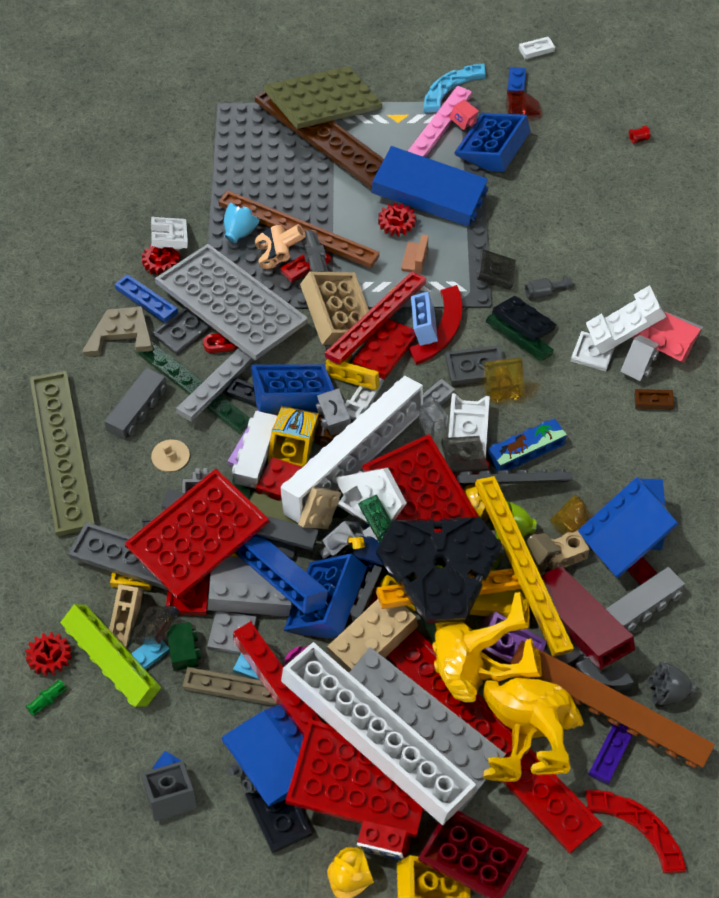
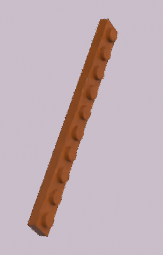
(330, 241)

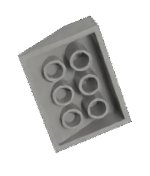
(241, 589)

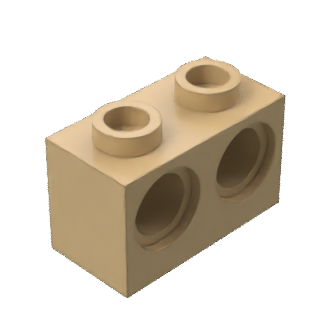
(568, 555)

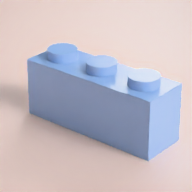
(424, 318)

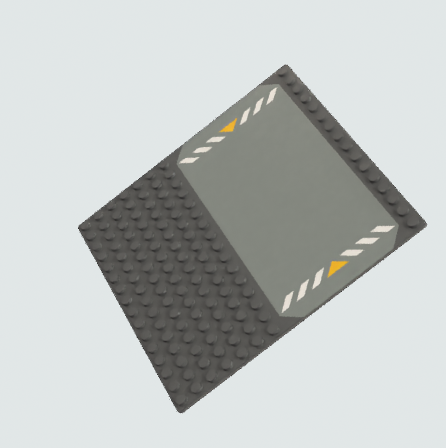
(285, 172)

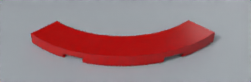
(447, 328)
(644, 821)

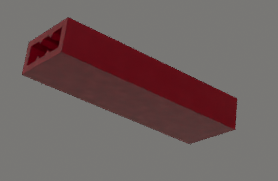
(587, 621)

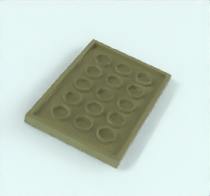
(322, 97)

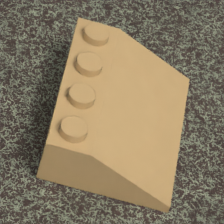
(334, 303)

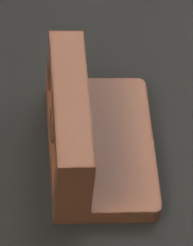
(415, 255)

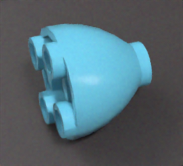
(238, 222)

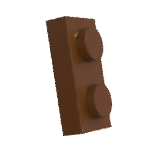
(653, 399)

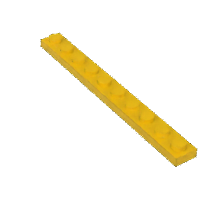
(524, 567)

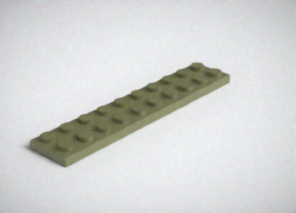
(61, 453)

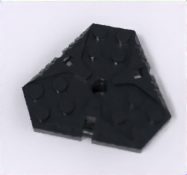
(461, 548)

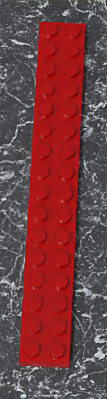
(543, 794)

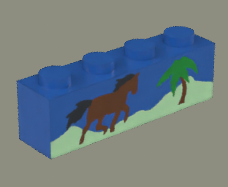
(527, 445)

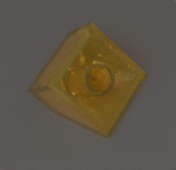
(503, 379)

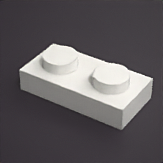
(536, 47)

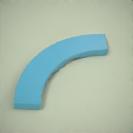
(449, 81)

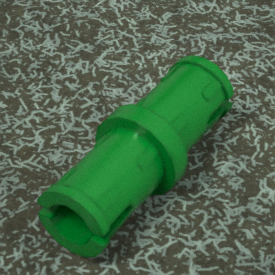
(46, 697)

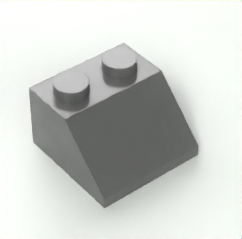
(168, 791)

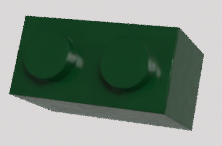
(182, 646)

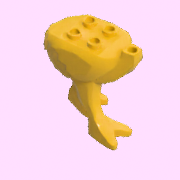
(466, 666)
(531, 711)

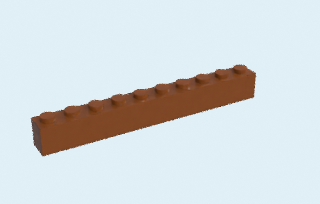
(623, 710)

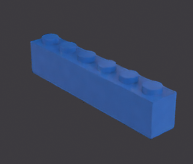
(283, 574)

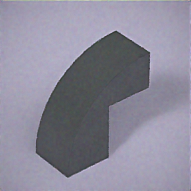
(616, 678)

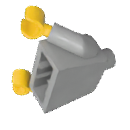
(343, 540)

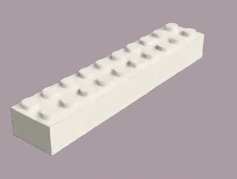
(355, 445)
(378, 733)

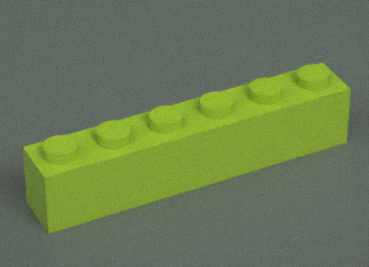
(110, 655)

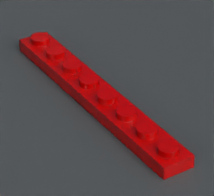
(375, 318)

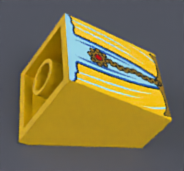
(293, 435)

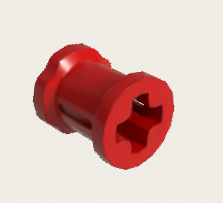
(639, 134)

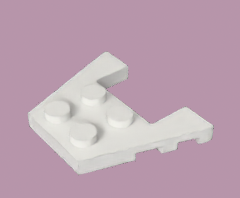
(372, 483)

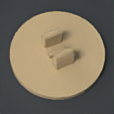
(170, 455)

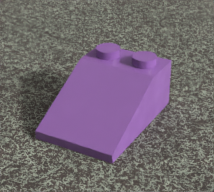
(507, 645)

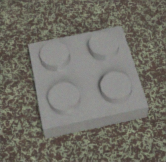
(222, 631)

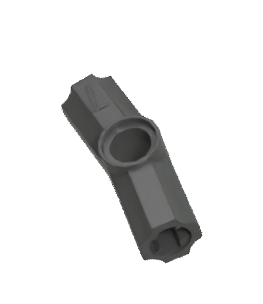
(314, 252)

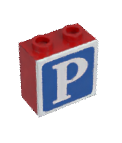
(384, 841)

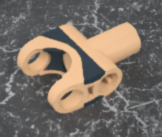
(277, 244)

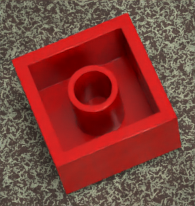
(274, 476)

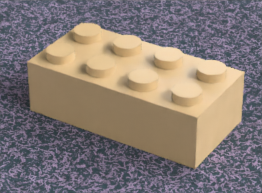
(375, 629)

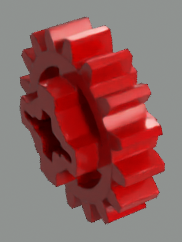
(398, 219)
(159, 259)
(37, 654)

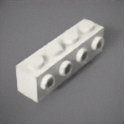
(255, 450)

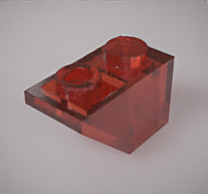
(522, 103)

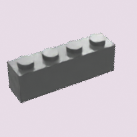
(136, 404)

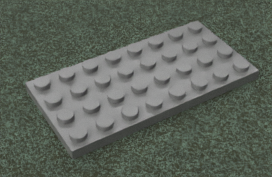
(231, 301)
(427, 716)

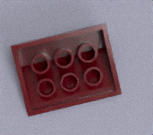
(474, 855)

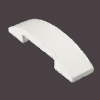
(361, 400)

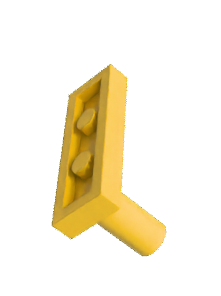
(353, 374)

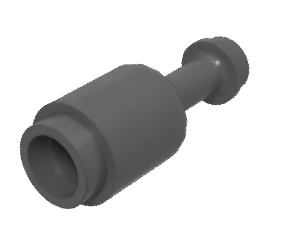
(544, 287)

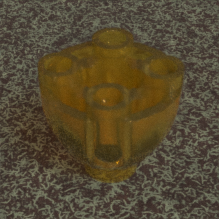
(571, 515)

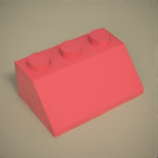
(673, 335)

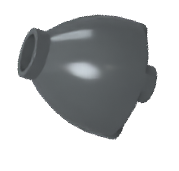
(670, 685)

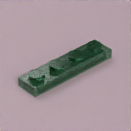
(538, 348)

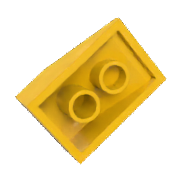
(422, 881)

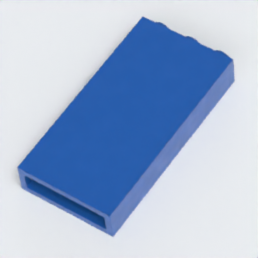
(430, 186)

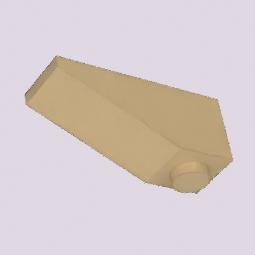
(125, 612)

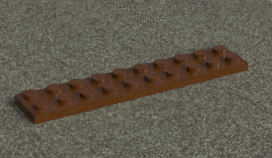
(334, 143)

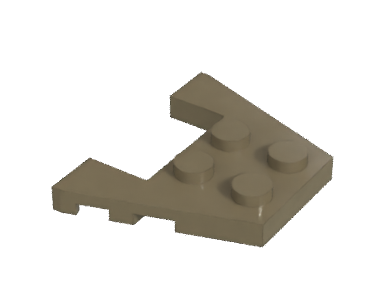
(120, 324)

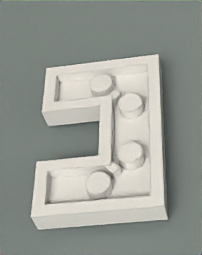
(177, 232)

